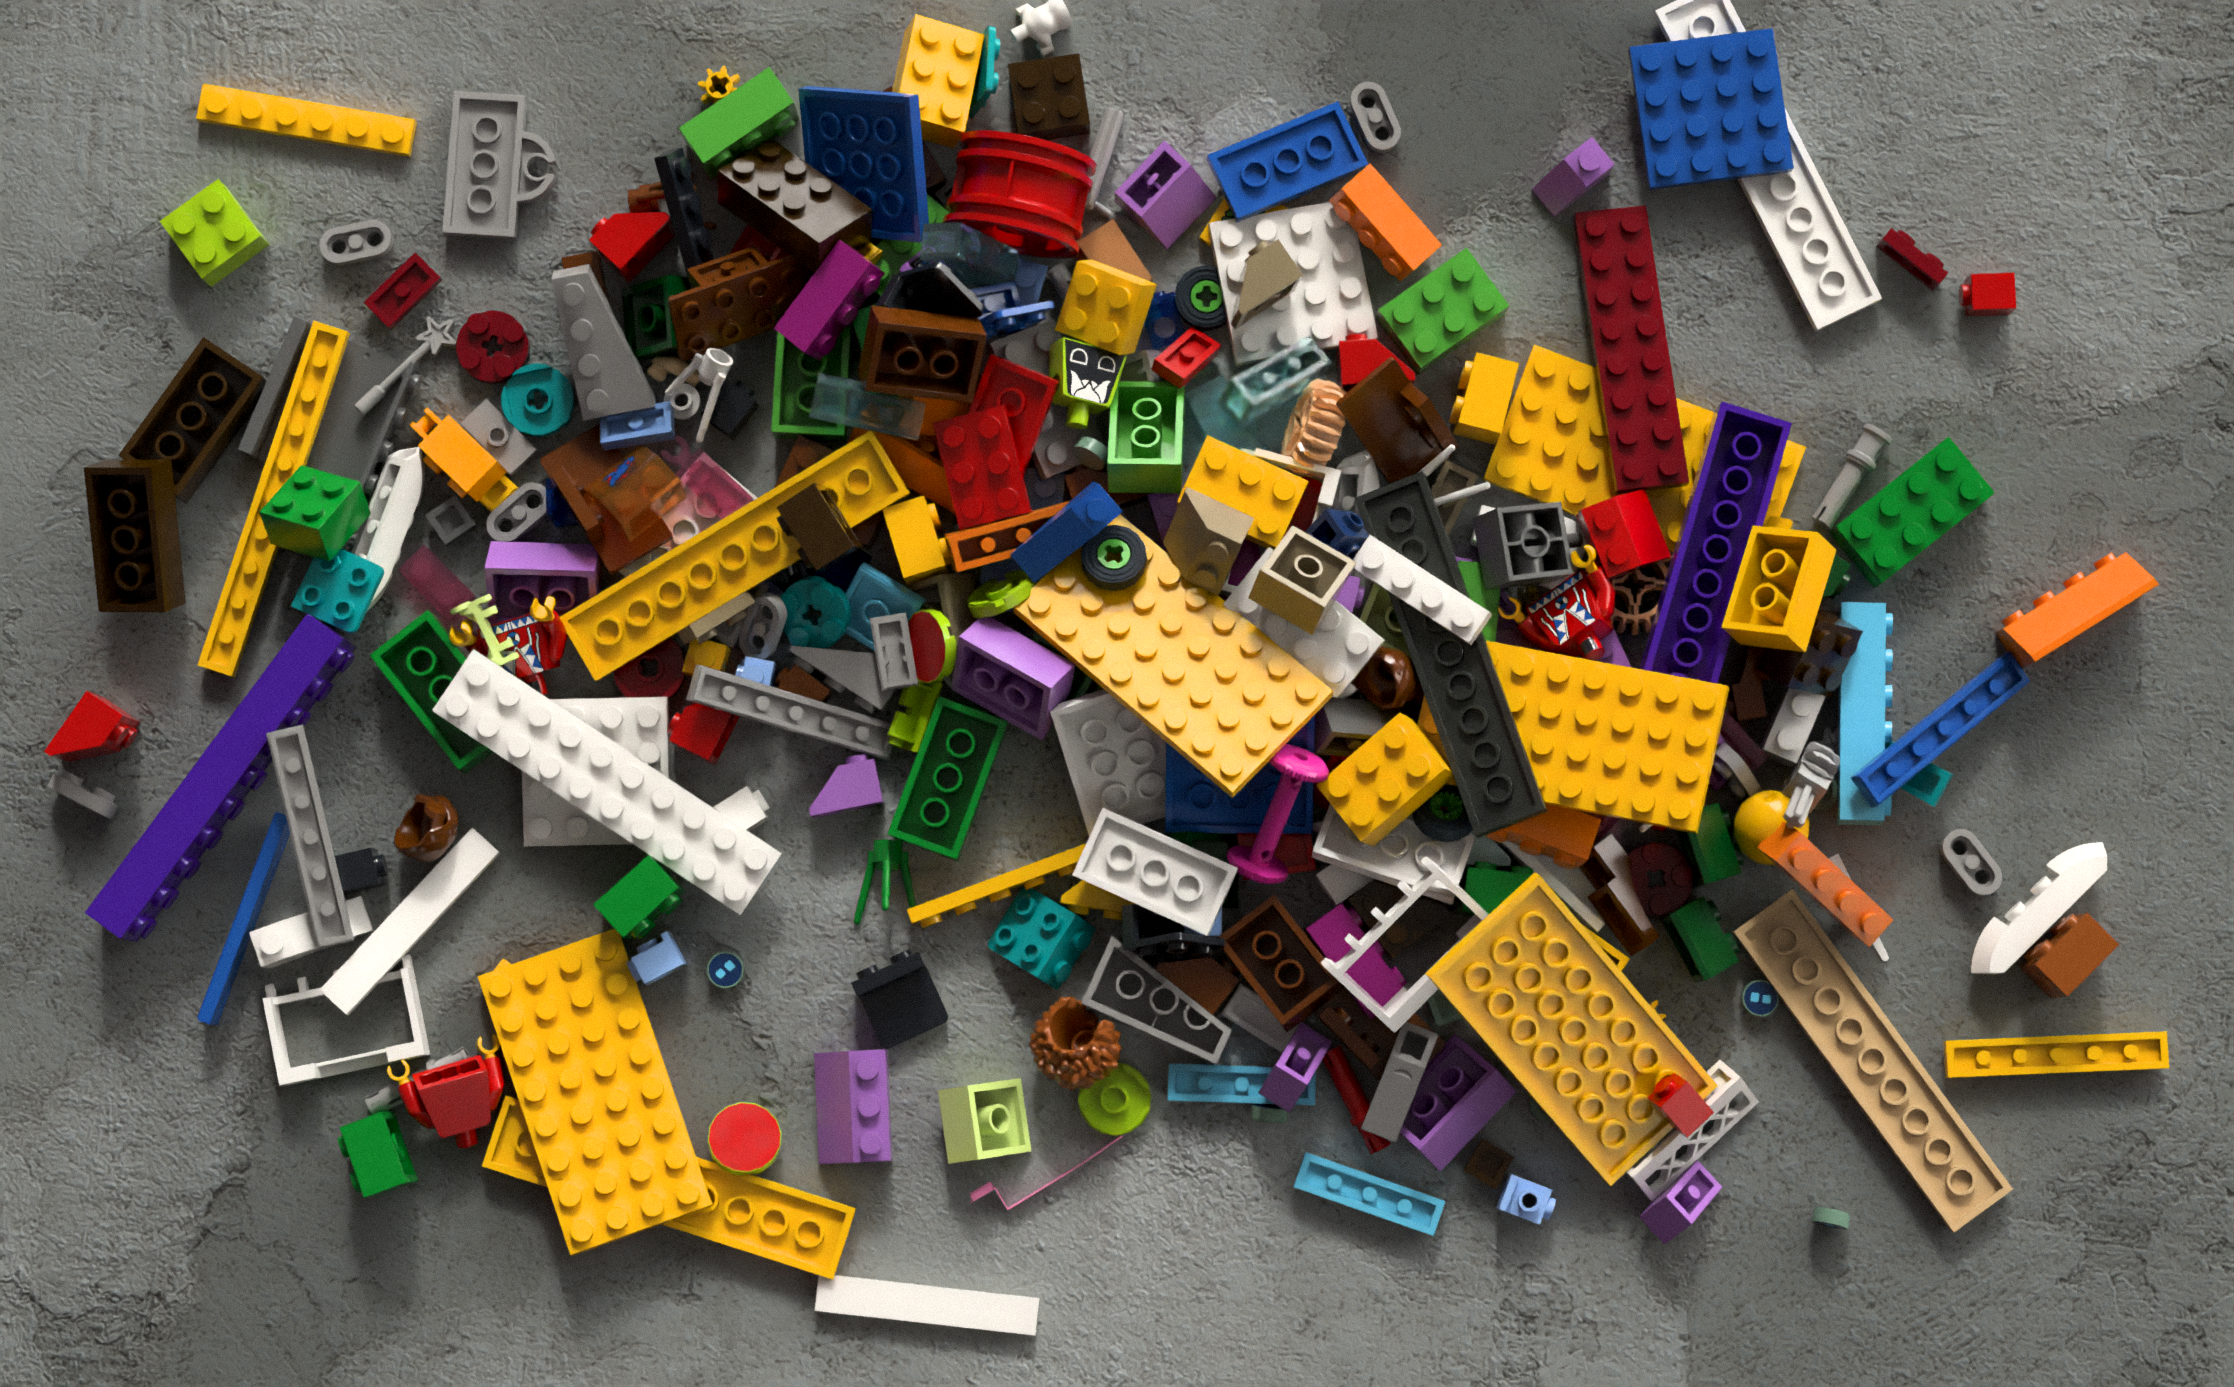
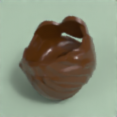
(1388, 679)
(427, 828)

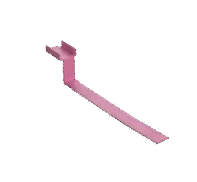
(988, 1187)

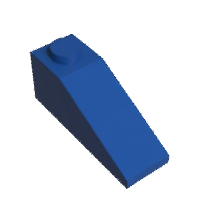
(1066, 531)

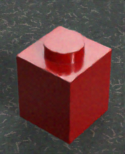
(1988, 294)
(1680, 1104)

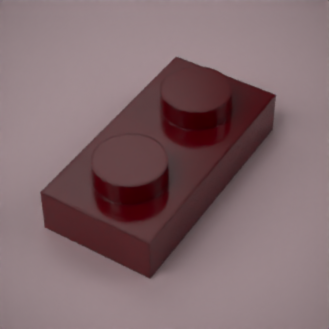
(1922, 266)
(403, 291)

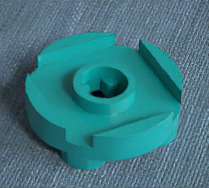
(521, 388)
(823, 596)

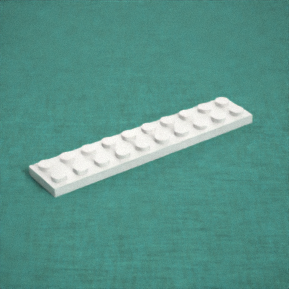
(1790, 205)
(606, 782)

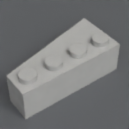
(600, 358)
(1145, 1000)

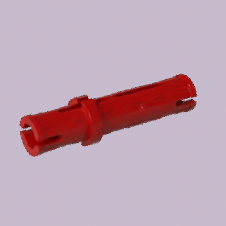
(1352, 1095)

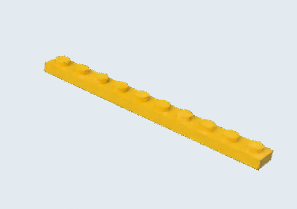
(287, 453)

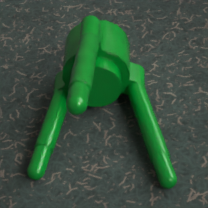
(886, 857)

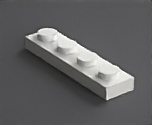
(1421, 590)

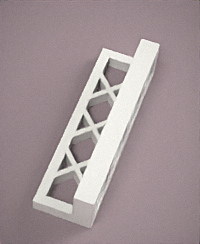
(1568, 884)
(1663, 1153)

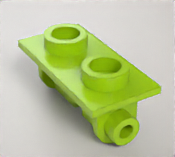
(909, 727)

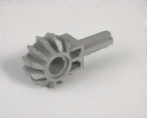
(1808, 782)

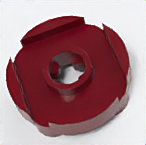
(481, 329)
(664, 684)
(1676, 872)

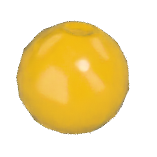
(1759, 819)

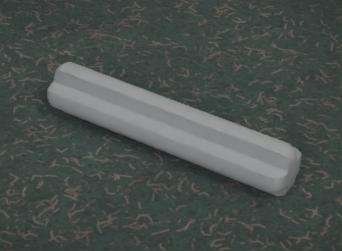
(1103, 150)

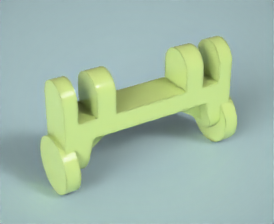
(475, 612)

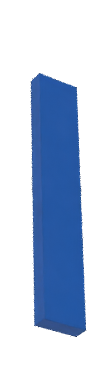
(1940, 729)
(245, 920)

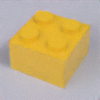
(1105, 307)
(1485, 398)
(915, 541)

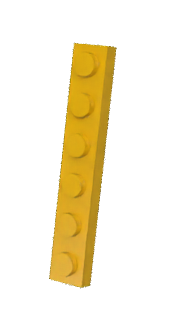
(306, 120)
(996, 887)
(2056, 1054)

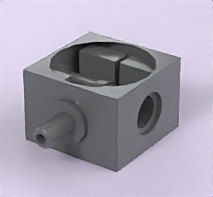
(1524, 545)

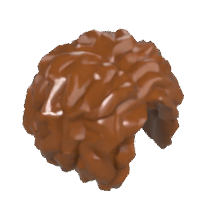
(1074, 1045)

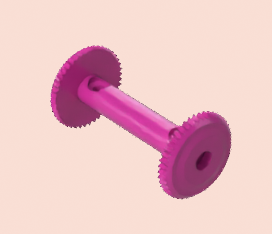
(1258, 861)

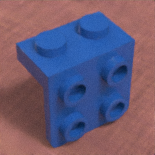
(1005, 310)

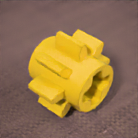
(717, 78)

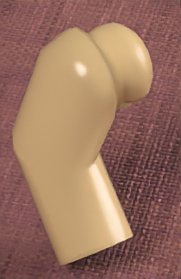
(673, 365)

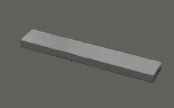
(790, 712)
(310, 836)

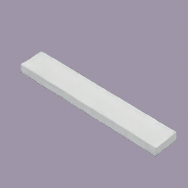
(409, 921)
(927, 1304)

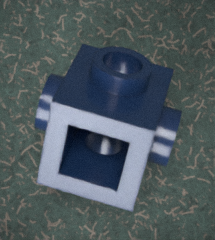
(1339, 531)

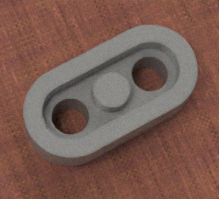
(1375, 118)
(357, 242)
(517, 510)
(764, 619)
(1732, 767)
(70, 786)
(1973, 859)

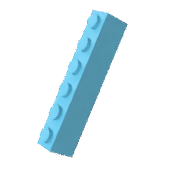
(1862, 710)

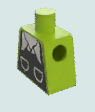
(1086, 378)

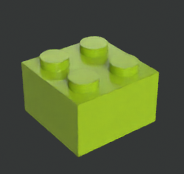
(214, 232)

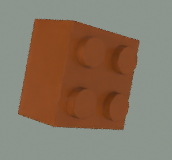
(2068, 954)

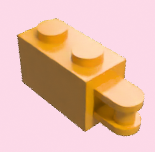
(458, 455)

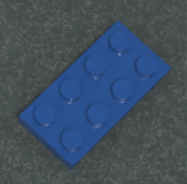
(1287, 161)

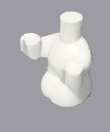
(1042, 23)

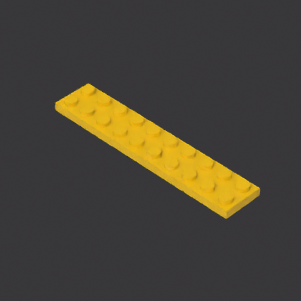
(724, 560)
(745, 1211)

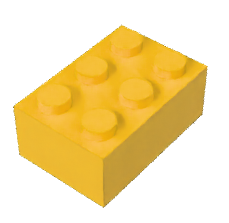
(941, 68)
(1249, 487)
(1779, 588)
(1386, 779)

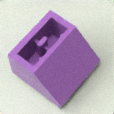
(1164, 195)

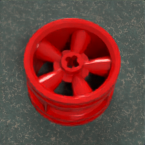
(1022, 192)

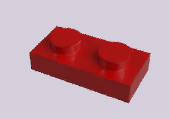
(1186, 357)

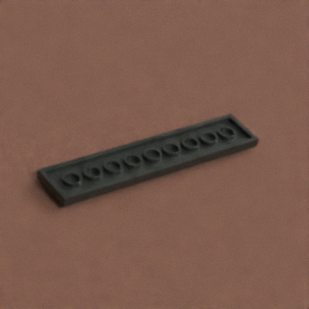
(1454, 675)

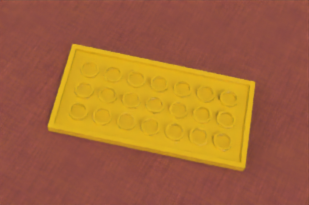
(1559, 451)
(1179, 662)
(1610, 734)
(1567, 1026)
(594, 1092)

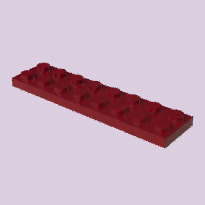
(1630, 349)

